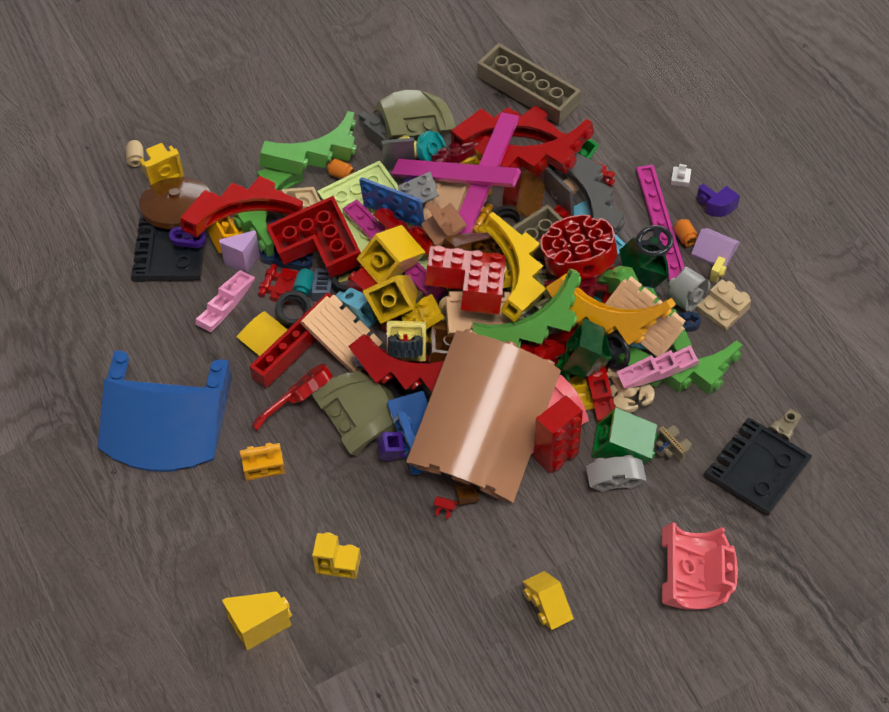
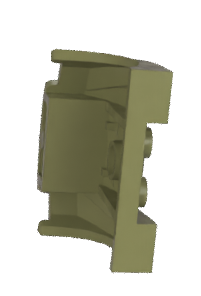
(414, 113)
(356, 408)

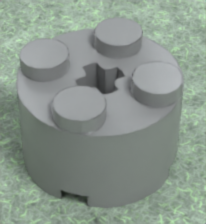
(688, 289)

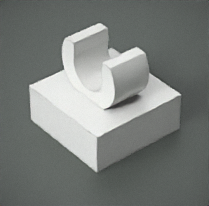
(681, 176)

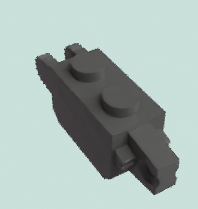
(374, 127)

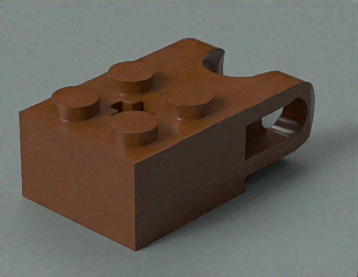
(438, 342)

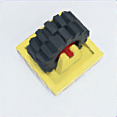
(406, 340)

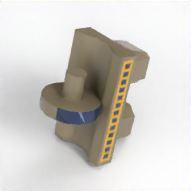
(670, 446)

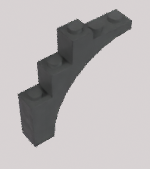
(587, 177)

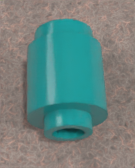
(304, 281)

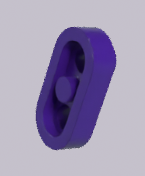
(187, 239)

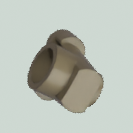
(786, 424)

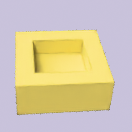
(718, 269)

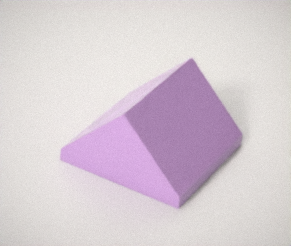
(713, 244)
(240, 251)

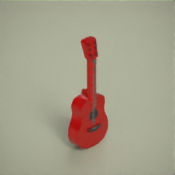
(298, 392)

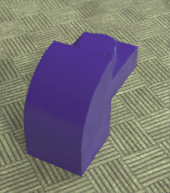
(718, 203)
(390, 446)

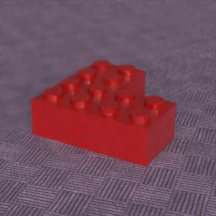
(320, 229)
(474, 272)

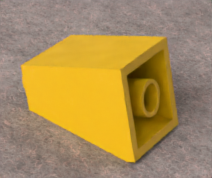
(390, 254)
(392, 297)
(257, 616)

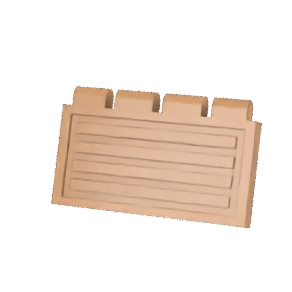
(448, 193)
(461, 320)
(336, 329)
(660, 334)

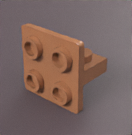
(442, 223)

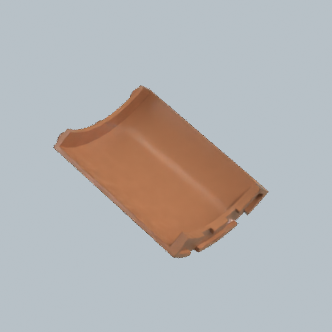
(484, 414)

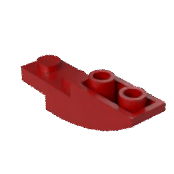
(388, 219)
(601, 393)

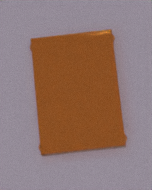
(530, 194)

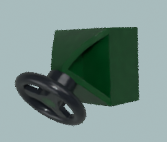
(648, 256)
(592, 349)

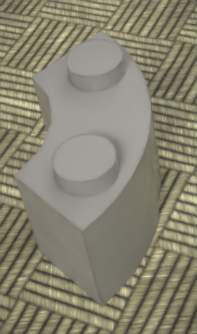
(616, 473)

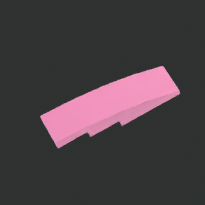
(222, 304)
(657, 368)

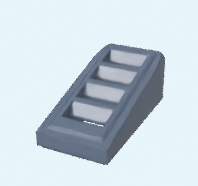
(318, 294)

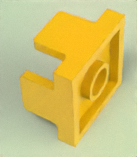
(162, 164)

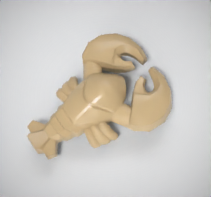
(622, 399)

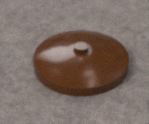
(168, 200)

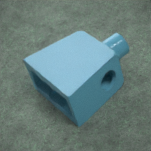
(358, 305)

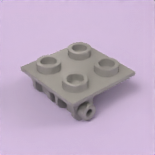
(421, 187)

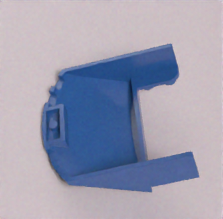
(162, 424)

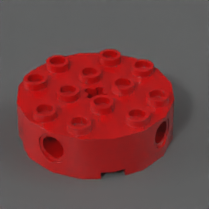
(579, 245)

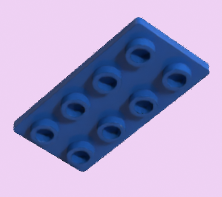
(401, 204)
(407, 416)

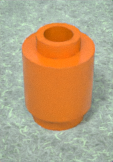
(339, 169)
(685, 232)

